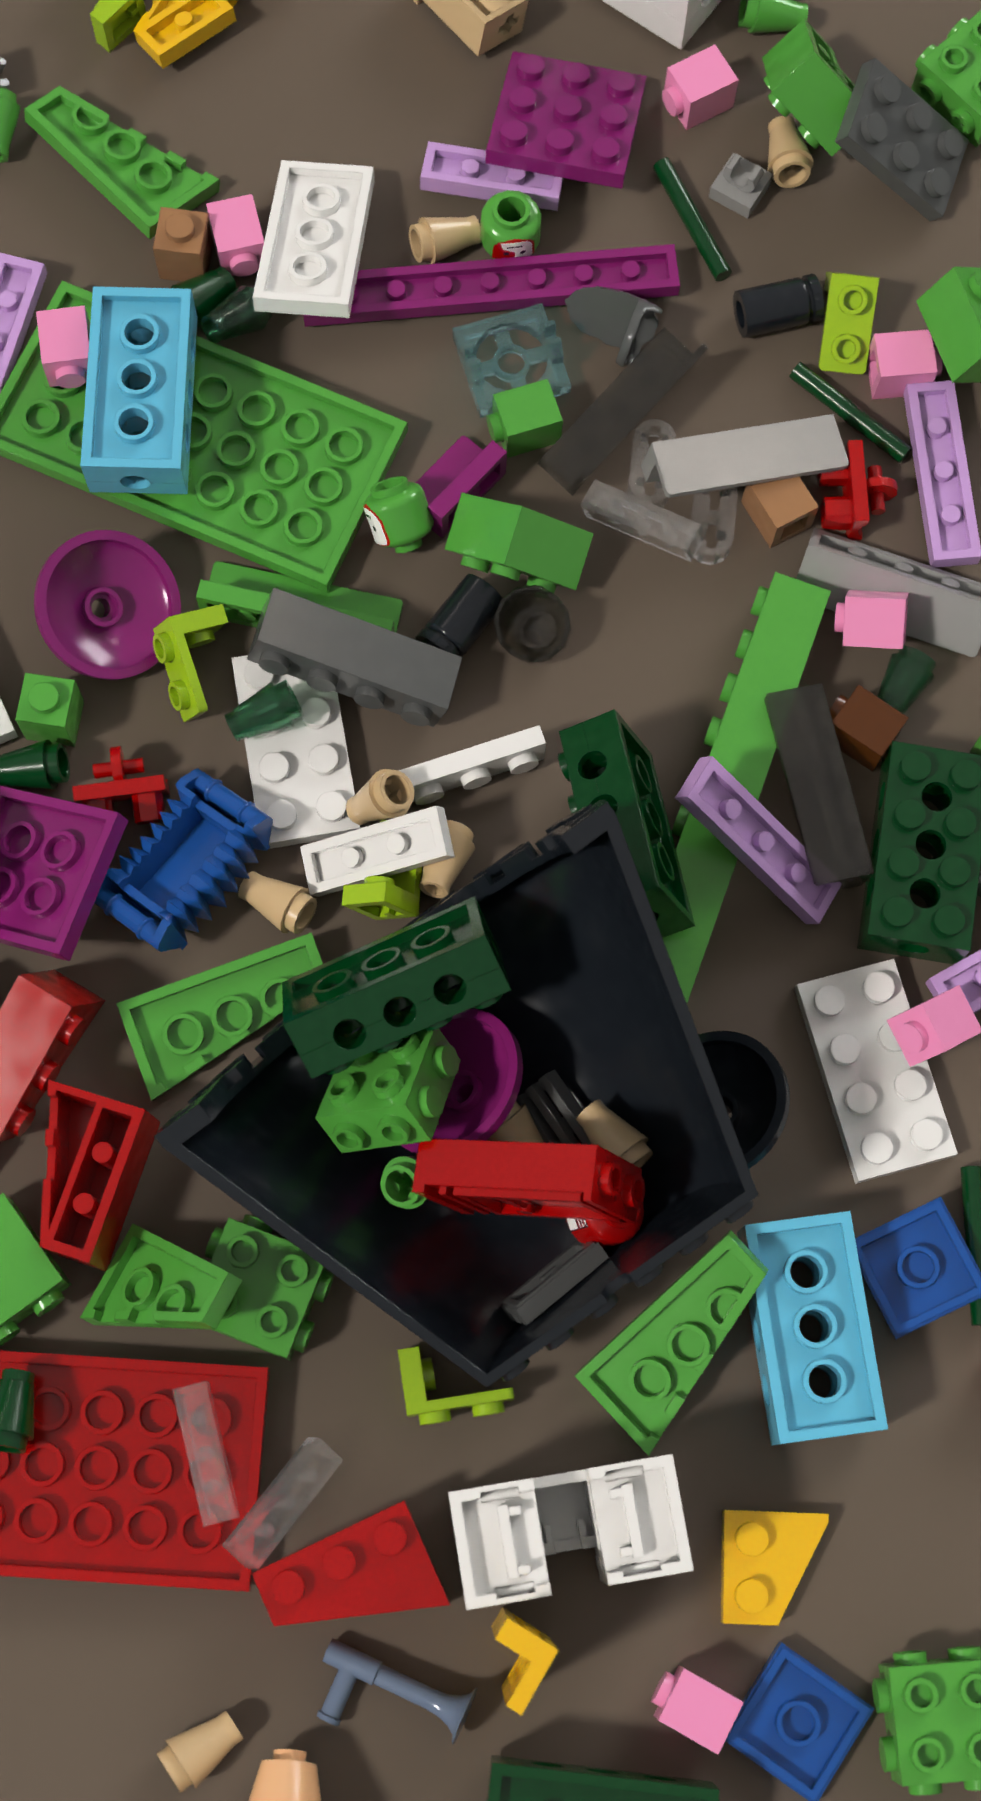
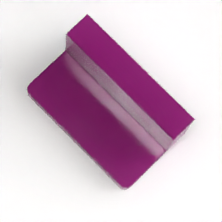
(458, 471)

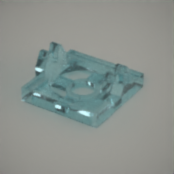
(529, 319)

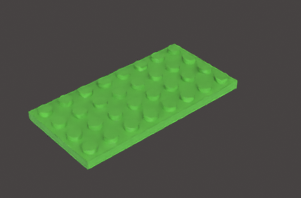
(270, 464)

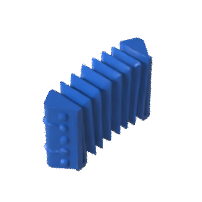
(186, 862)

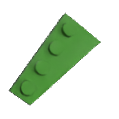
(118, 160)
(206, 1014)
(665, 1349)

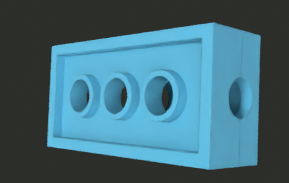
(139, 390)
(846, 1342)

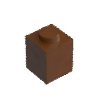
(865, 726)

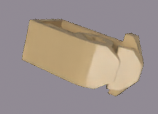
(481, 22)

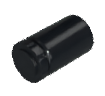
(778, 305)
(462, 616)

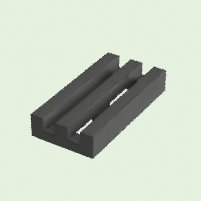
(545, 1116)
(553, 1281)

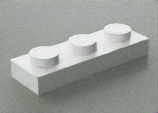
(476, 764)
(377, 850)

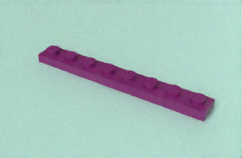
(506, 283)

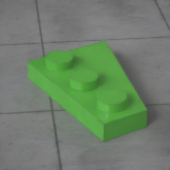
(160, 1287)

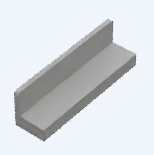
(745, 456)
(940, 604)

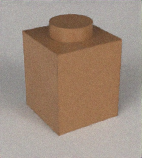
(182, 244)
(780, 508)

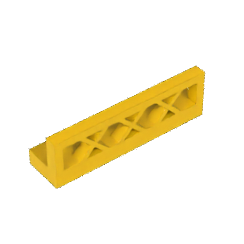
(535, 1656)

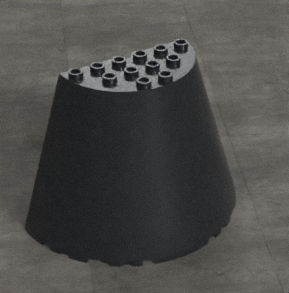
(583, 999)

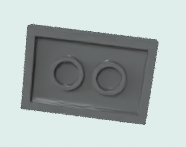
(902, 140)

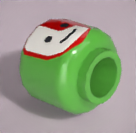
(510, 225)
(398, 514)

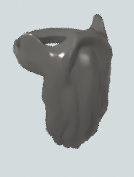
(614, 318)

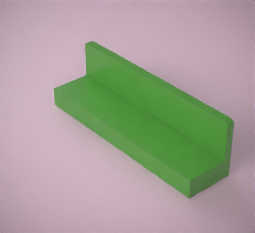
(246, 590)

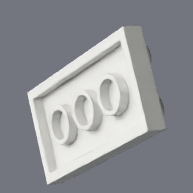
(314, 239)
(302, 770)
(880, 1103)

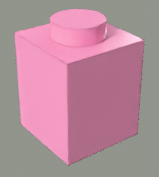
(700, 87)
(236, 234)
(64, 345)
(901, 360)
(873, 619)
(934, 1026)
(695, 1708)

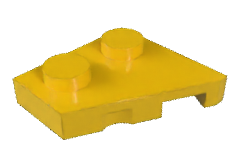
(180, 26)
(764, 1562)

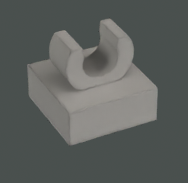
(740, 185)

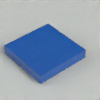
(918, 1268)
(798, 1723)

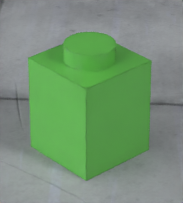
(525, 418)
(49, 709)

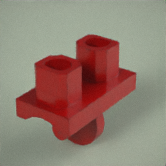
(852, 509)
(145, 792)

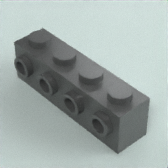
(354, 658)

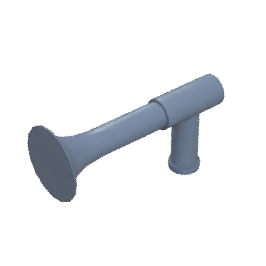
(357, 1665)

